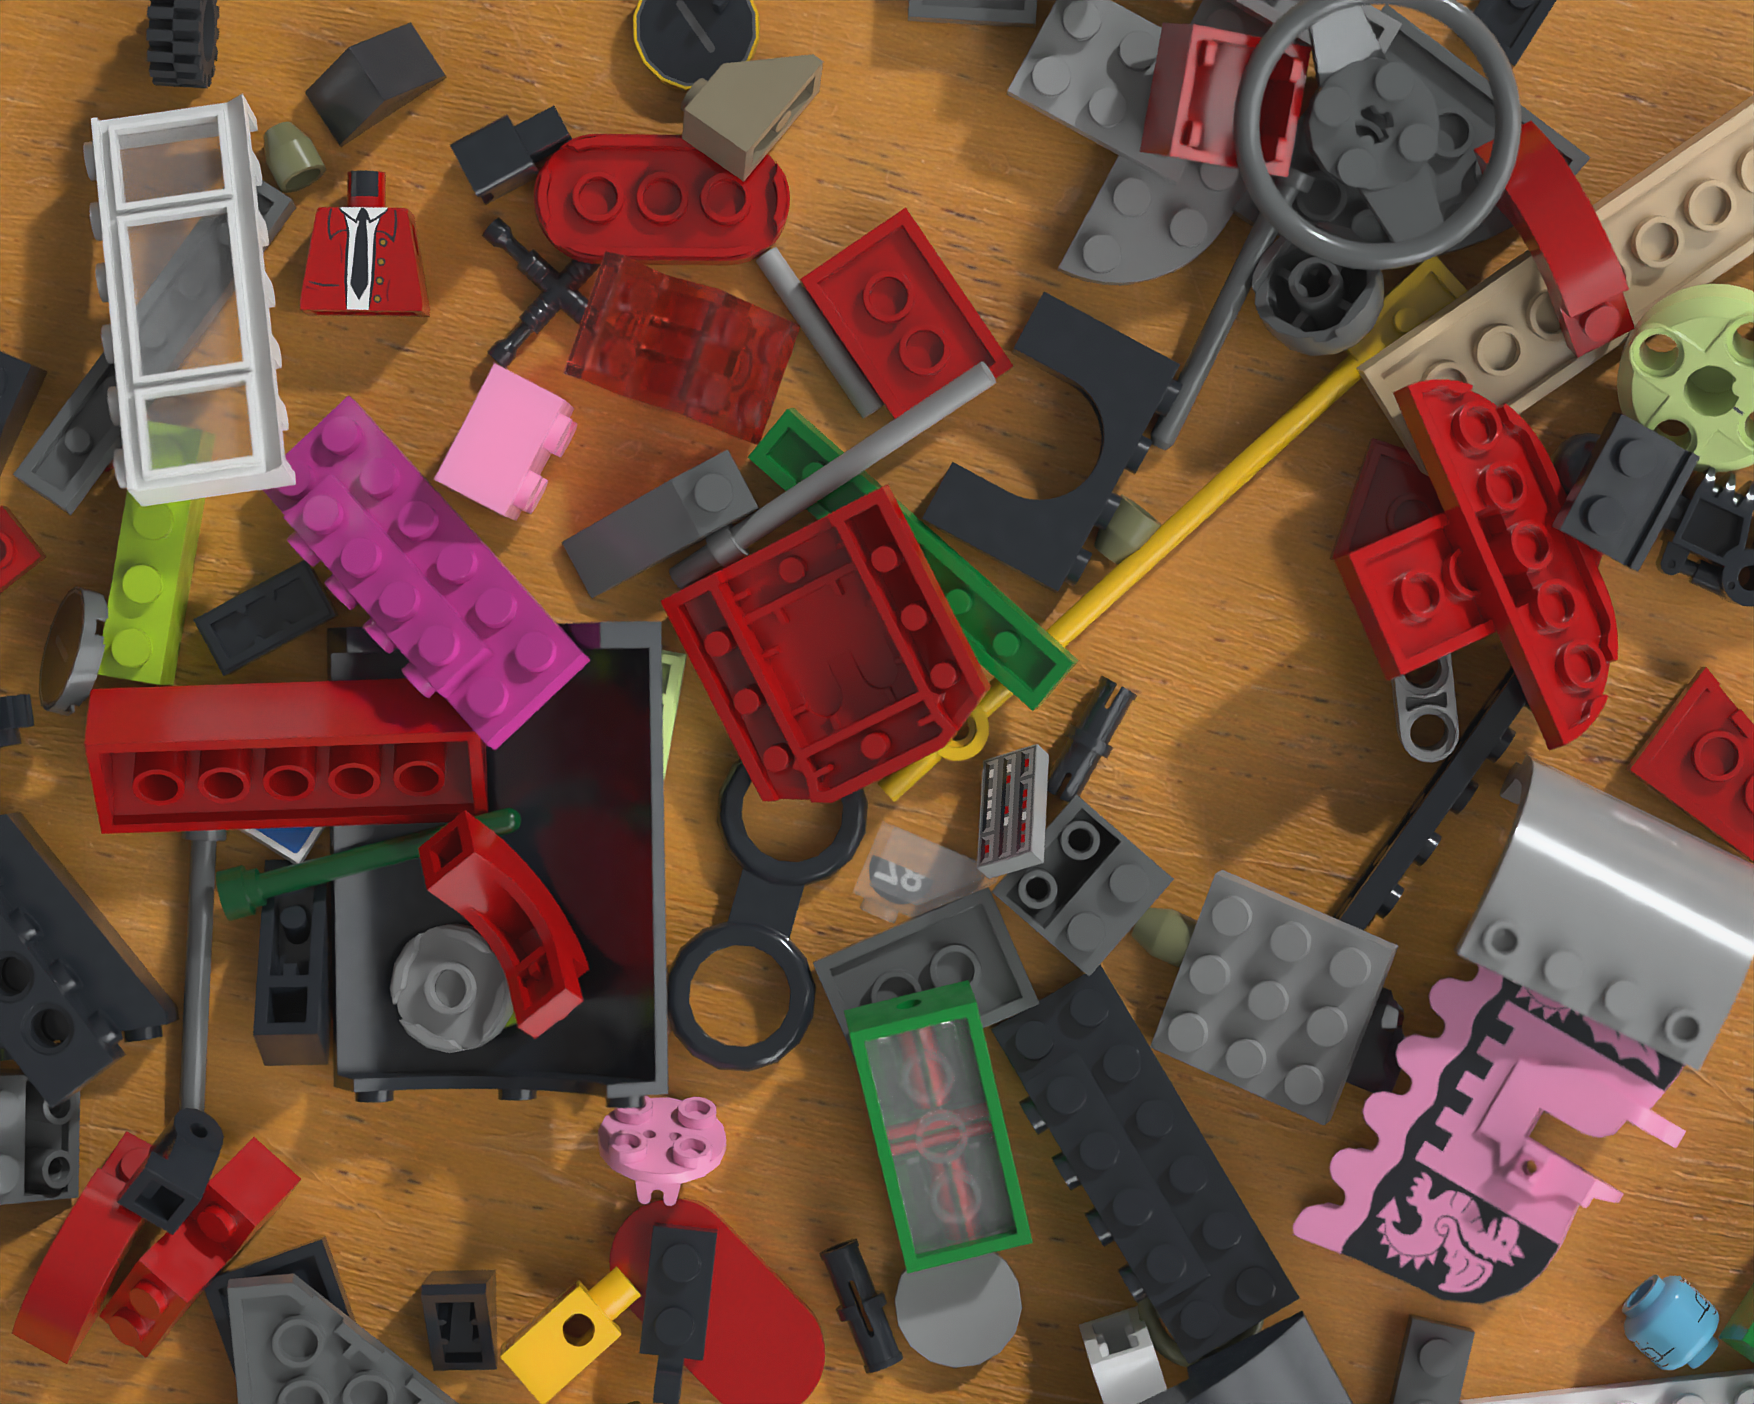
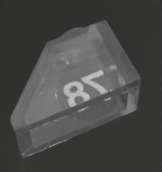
(913, 875)

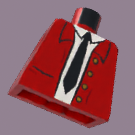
(365, 257)

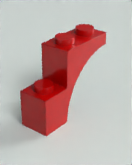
(185, 1263)

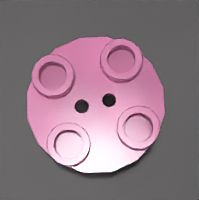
(663, 1144)

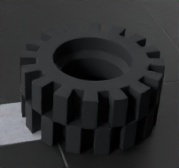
(182, 42)

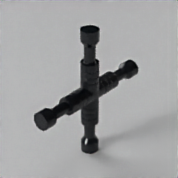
(557, 289)

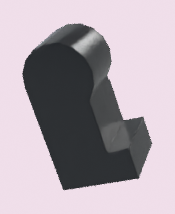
(175, 1170)

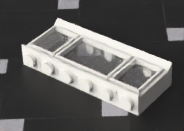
(187, 304)

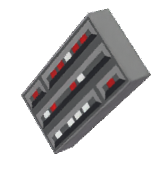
(1013, 811)

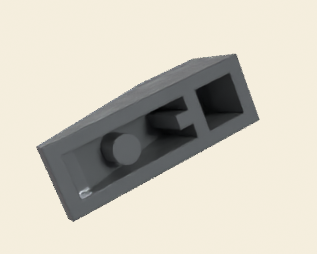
(661, 524)

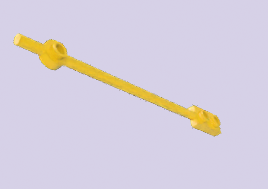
(1405, 307)

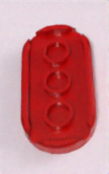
(657, 202)
(759, 1332)

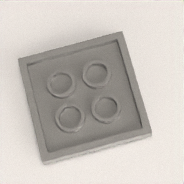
(1273, 996)

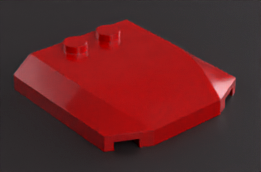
(831, 654)

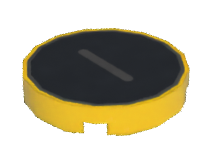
(690, 40)

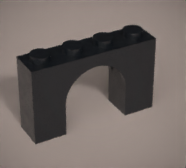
(1125, 389)

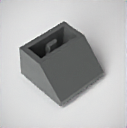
(1087, 887)
(36, 1143)

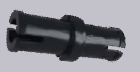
(1089, 739)
(876, 1346)

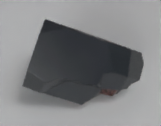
(1376, 1060)

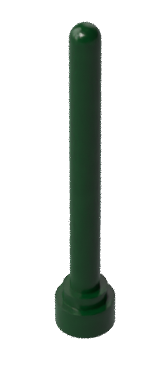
(245, 889)

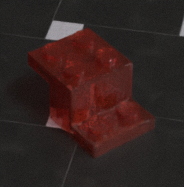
(682, 348)

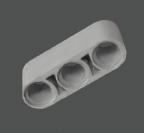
(1433, 698)

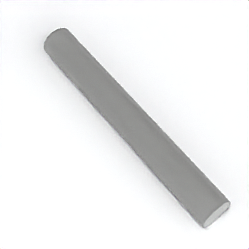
(819, 332)

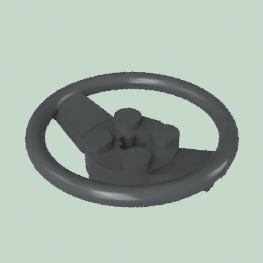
(1394, 169)

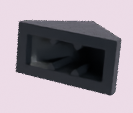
(373, 81)
(461, 1319)

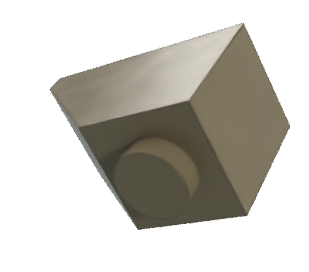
(748, 108)

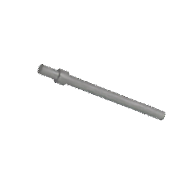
(732, 542)

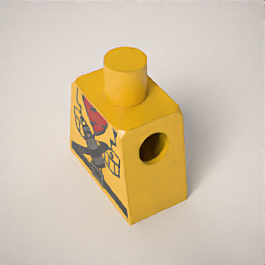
(547, 1355)

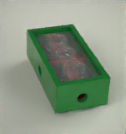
(938, 1126)

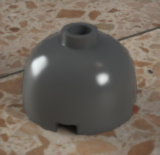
(1313, 302)

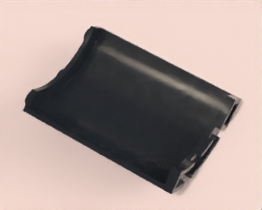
(592, 832)

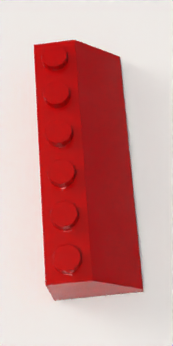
(280, 756)

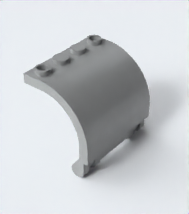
(1615, 914)

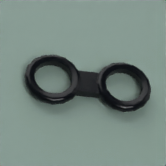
(760, 919)

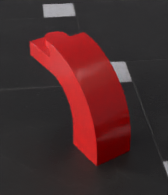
(1565, 242)
(513, 913)
(83, 1258)

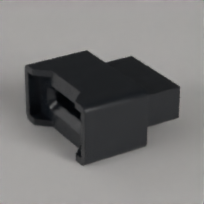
(505, 155)

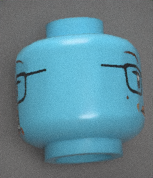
(1671, 1322)

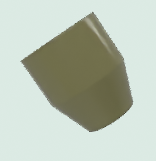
(292, 157)
(1126, 531)
(1165, 934)

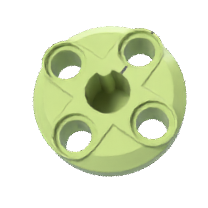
(1700, 381)

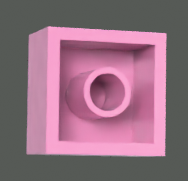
(507, 444)

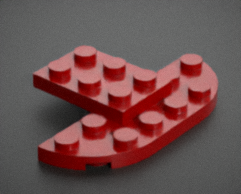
(1489, 563)

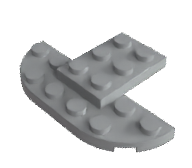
(1096, 77)

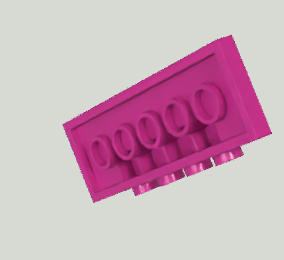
(422, 576)

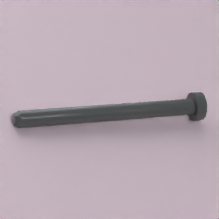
(1224, 314)
(198, 966)

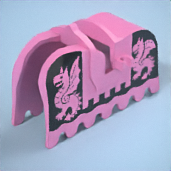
(1450, 1179)

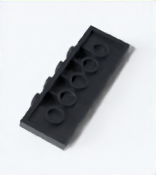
(1142, 1166)

